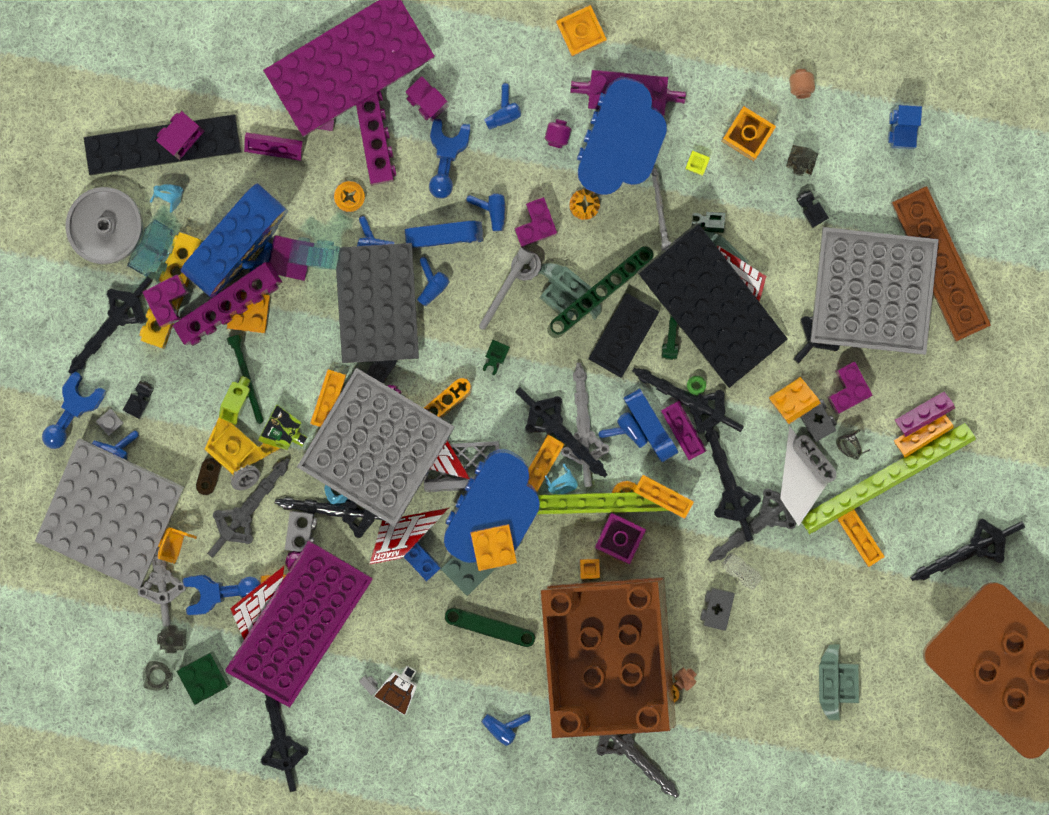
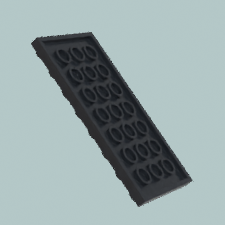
(712, 305)

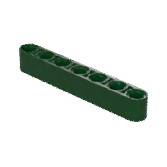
(592, 296)

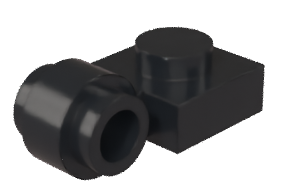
(815, 213)
(136, 404)

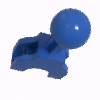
(447, 150)
(74, 405)
(215, 592)

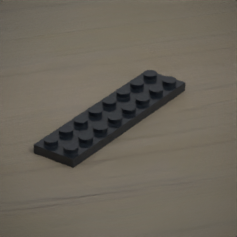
(140, 149)

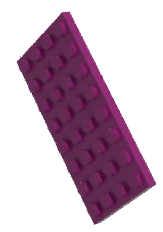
(348, 64)
(299, 624)

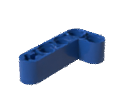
(444, 234)
(650, 425)

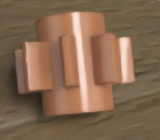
(685, 679)

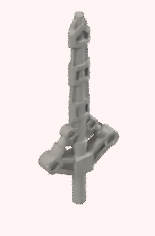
(658, 198)
(584, 434)
(160, 578)

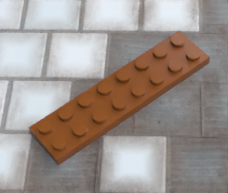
(951, 282)

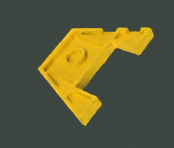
(234, 448)

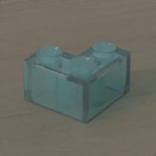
(152, 248)
(316, 255)

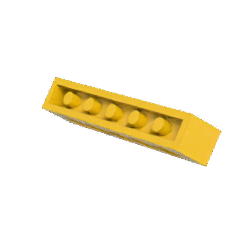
(180, 242)

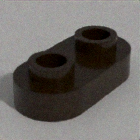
(210, 477)

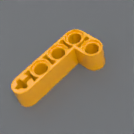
(438, 401)

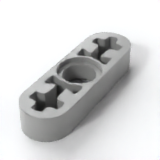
(806, 458)

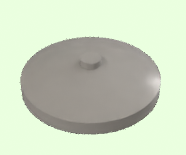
(104, 225)

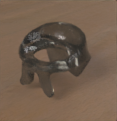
(850, 436)
(153, 665)

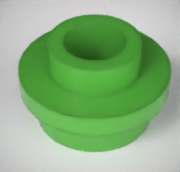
(701, 389)

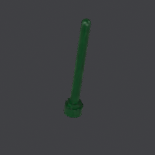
(236, 343)

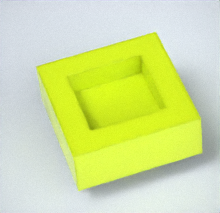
(697, 163)

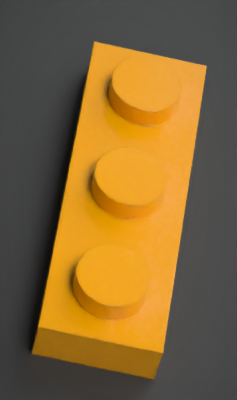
(328, 396)
(923, 436)
(543, 461)
(663, 496)
(860, 538)

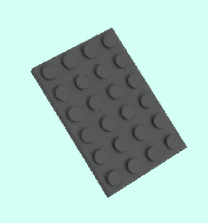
(377, 303)

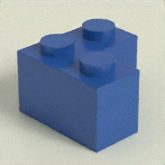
(905, 124)

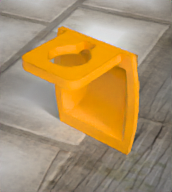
(171, 544)

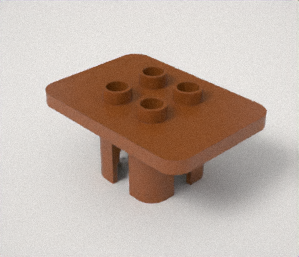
(999, 665)

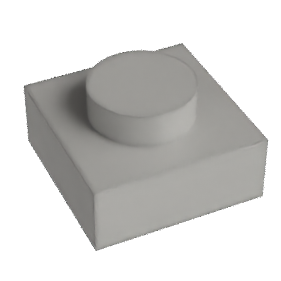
(110, 422)
(369, 684)

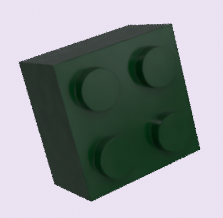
(203, 677)

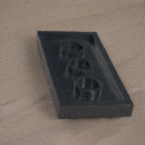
(623, 335)

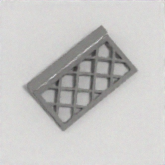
(457, 483)

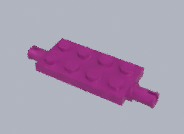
(655, 84)

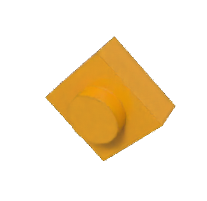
(589, 568)

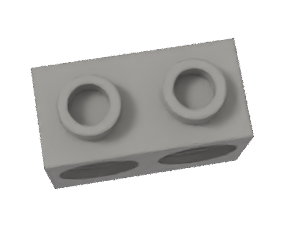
(295, 530)

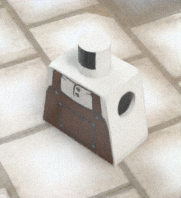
(398, 690)

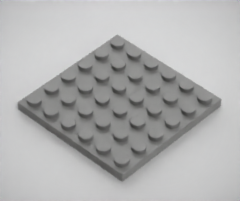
(874, 290)
(376, 447)
(109, 513)

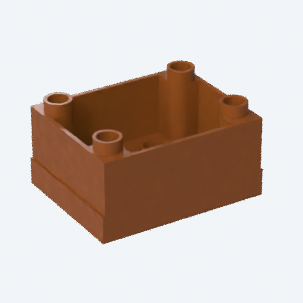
(608, 657)

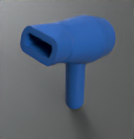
(507, 113)
(496, 209)
(369, 239)
(262, 258)
(435, 285)
(628, 426)
(118, 448)
(502, 731)

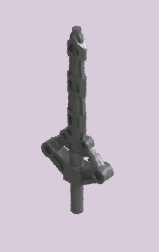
(241, 515)
(768, 516)
(625, 746)

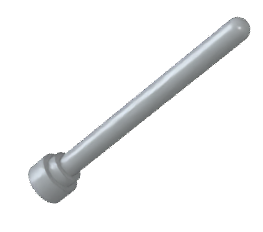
(523, 257)

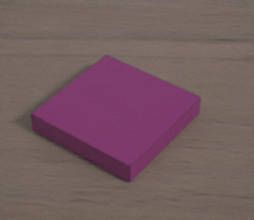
(280, 256)

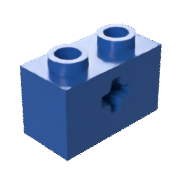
(422, 561)

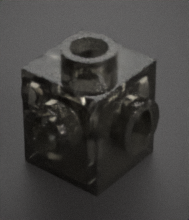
(801, 160)
(178, 636)

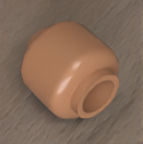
(802, 83)

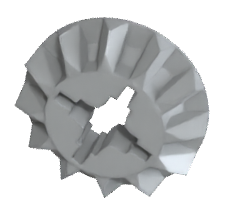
(528, 274)
(249, 474)

